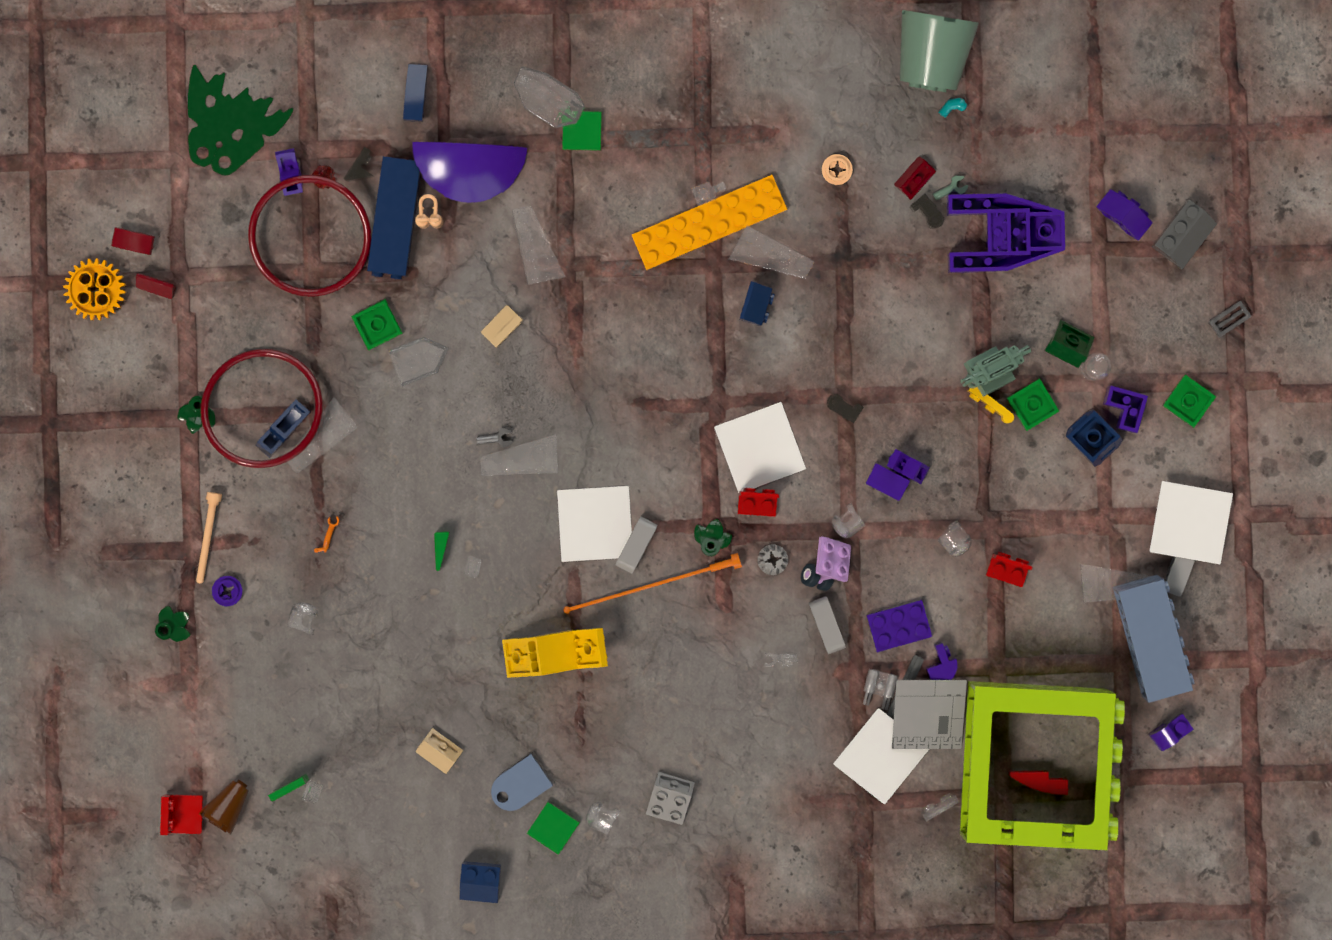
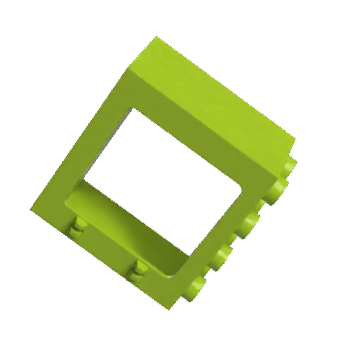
(988, 697)

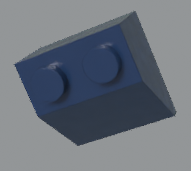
(756, 304)
(480, 882)

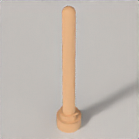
(212, 499)

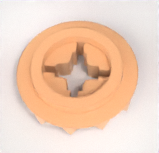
(843, 162)

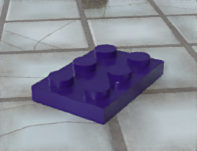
(899, 626)

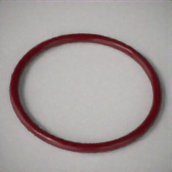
(309, 179)
(286, 457)

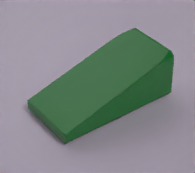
(441, 541)

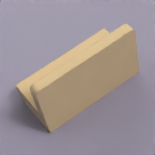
(501, 326)
(439, 751)

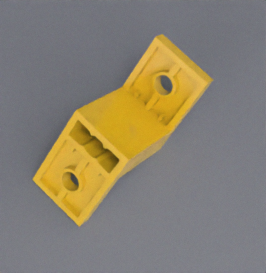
(555, 652)

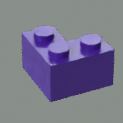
(1125, 213)
(1131, 407)

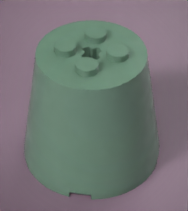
(934, 50)

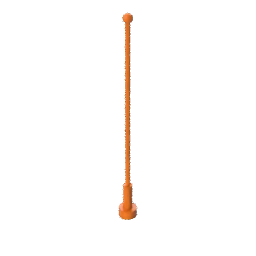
(734, 561)

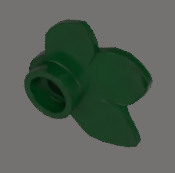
(193, 416)
(712, 534)
(175, 623)

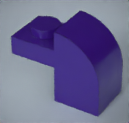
(289, 168)
(907, 466)
(946, 668)
(1170, 733)

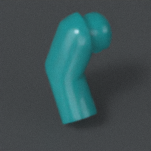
(952, 104)

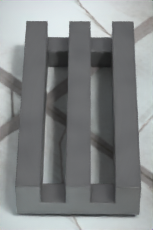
(1216, 328)

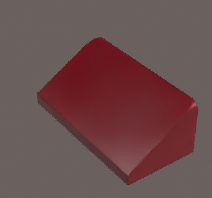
(915, 177)
(155, 286)

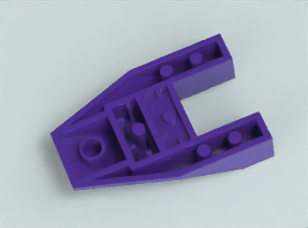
(1016, 232)

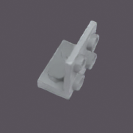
(670, 798)

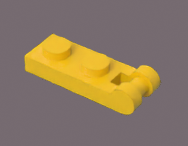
(991, 405)

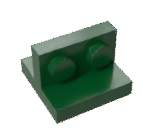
(1070, 344)

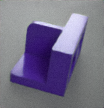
(887, 482)

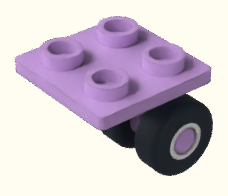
(832, 564)

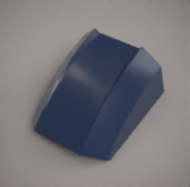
(1093, 437)

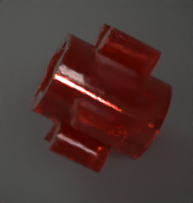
(324, 171)

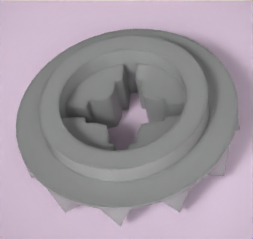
(765, 554)

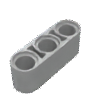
(636, 545)
(1178, 574)
(827, 625)

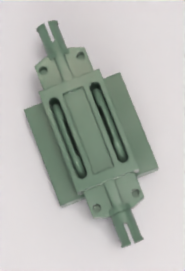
(993, 368)

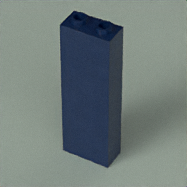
(394, 218)

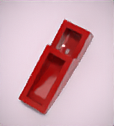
(1040, 781)

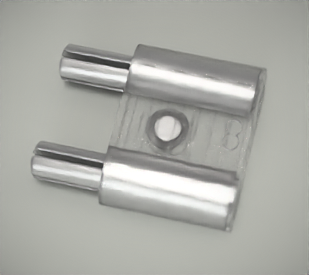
(880, 684)

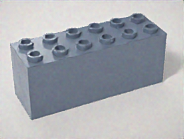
(1153, 638)

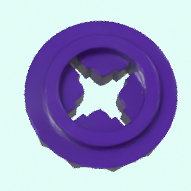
(226, 600)

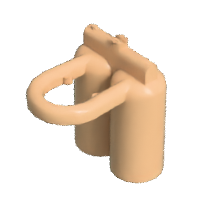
(434, 220)

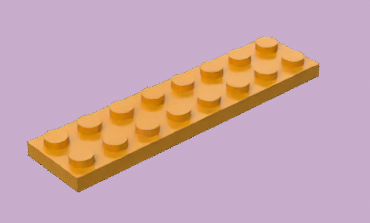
(709, 222)

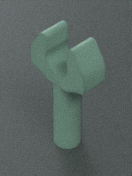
(951, 188)

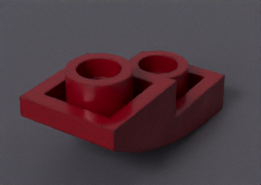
(132, 241)

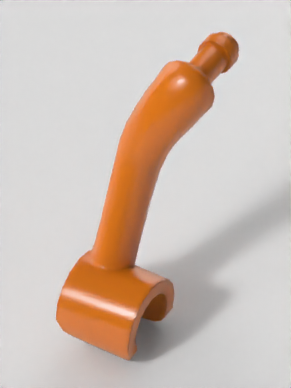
(328, 536)

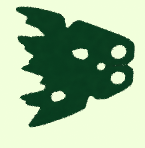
(225, 118)

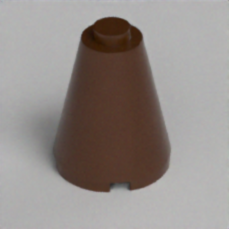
(226, 806)

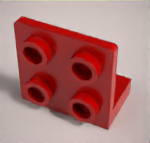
(757, 503)
(1008, 570)
(181, 814)

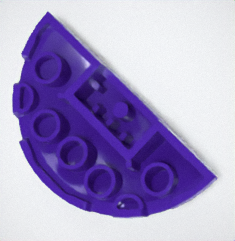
(468, 170)

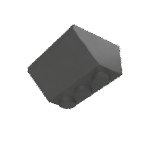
(1184, 234)

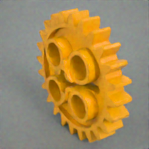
(77, 288)

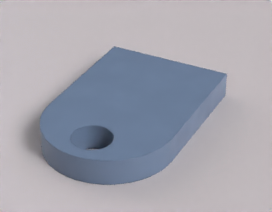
(521, 783)

